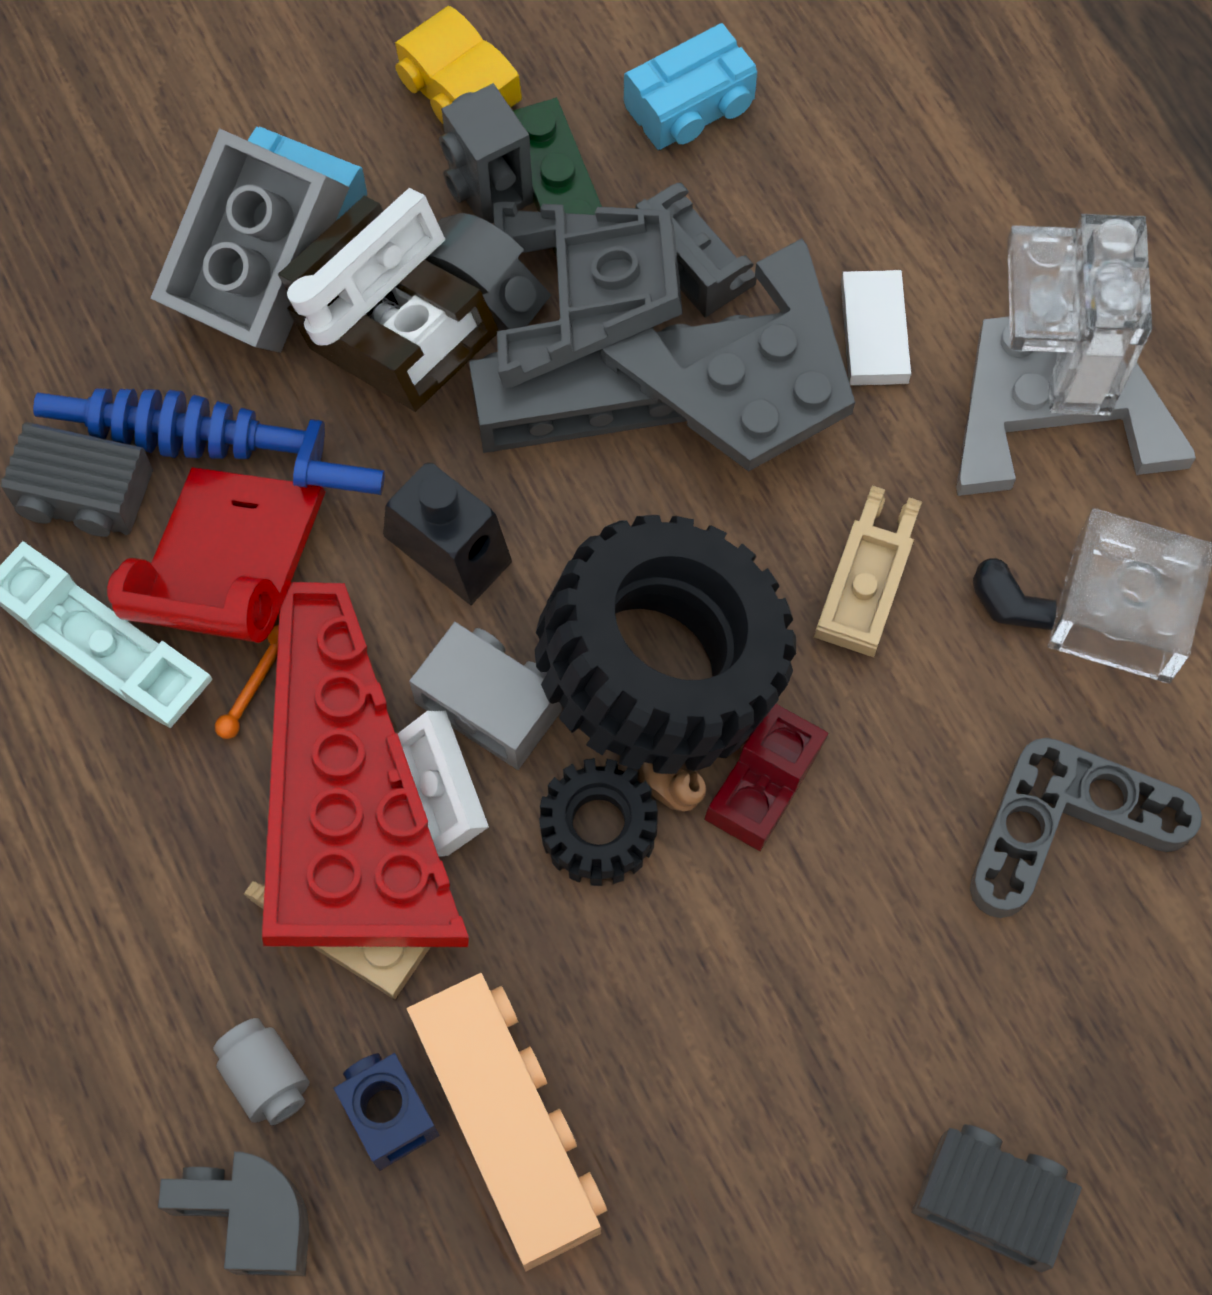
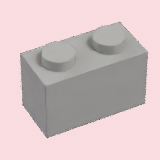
(485, 693)

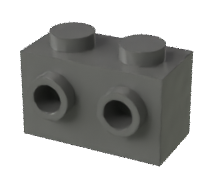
(486, 152)

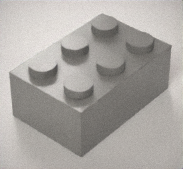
(238, 233)

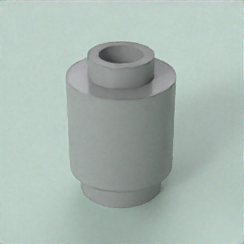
(261, 1072)

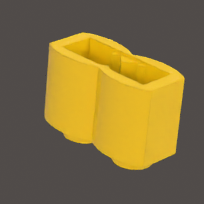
(451, 59)

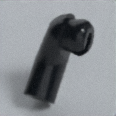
(1006, 601)

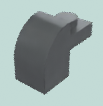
(490, 262)
(263, 1212)

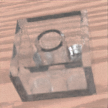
(1132, 596)

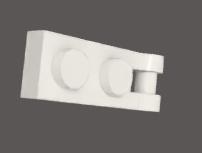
(366, 268)

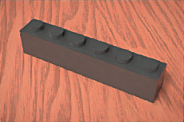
(586, 394)

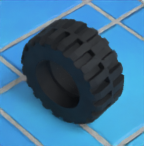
(707, 589)

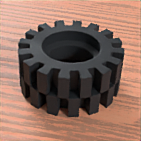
(605, 784)

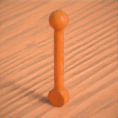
(228, 725)

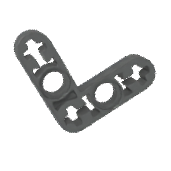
(1071, 796)

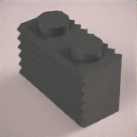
(76, 479)
(998, 1198)

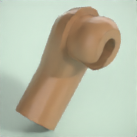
(675, 791)

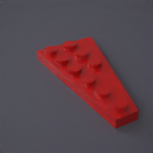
(344, 817)

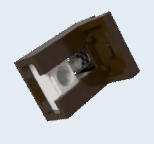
(412, 335)

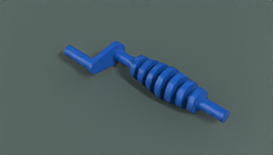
(175, 423)

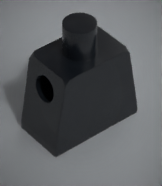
(439, 524)

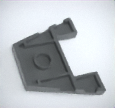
(612, 282)
(763, 387)

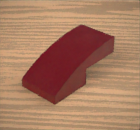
(766, 777)

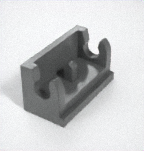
(706, 266)

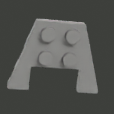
(1013, 395)

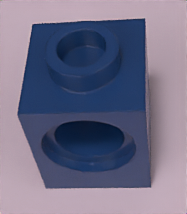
(402, 1134)

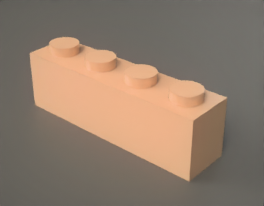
(506, 1122)

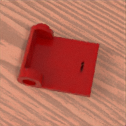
(221, 557)

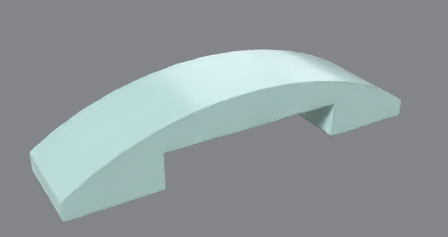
(96, 640)

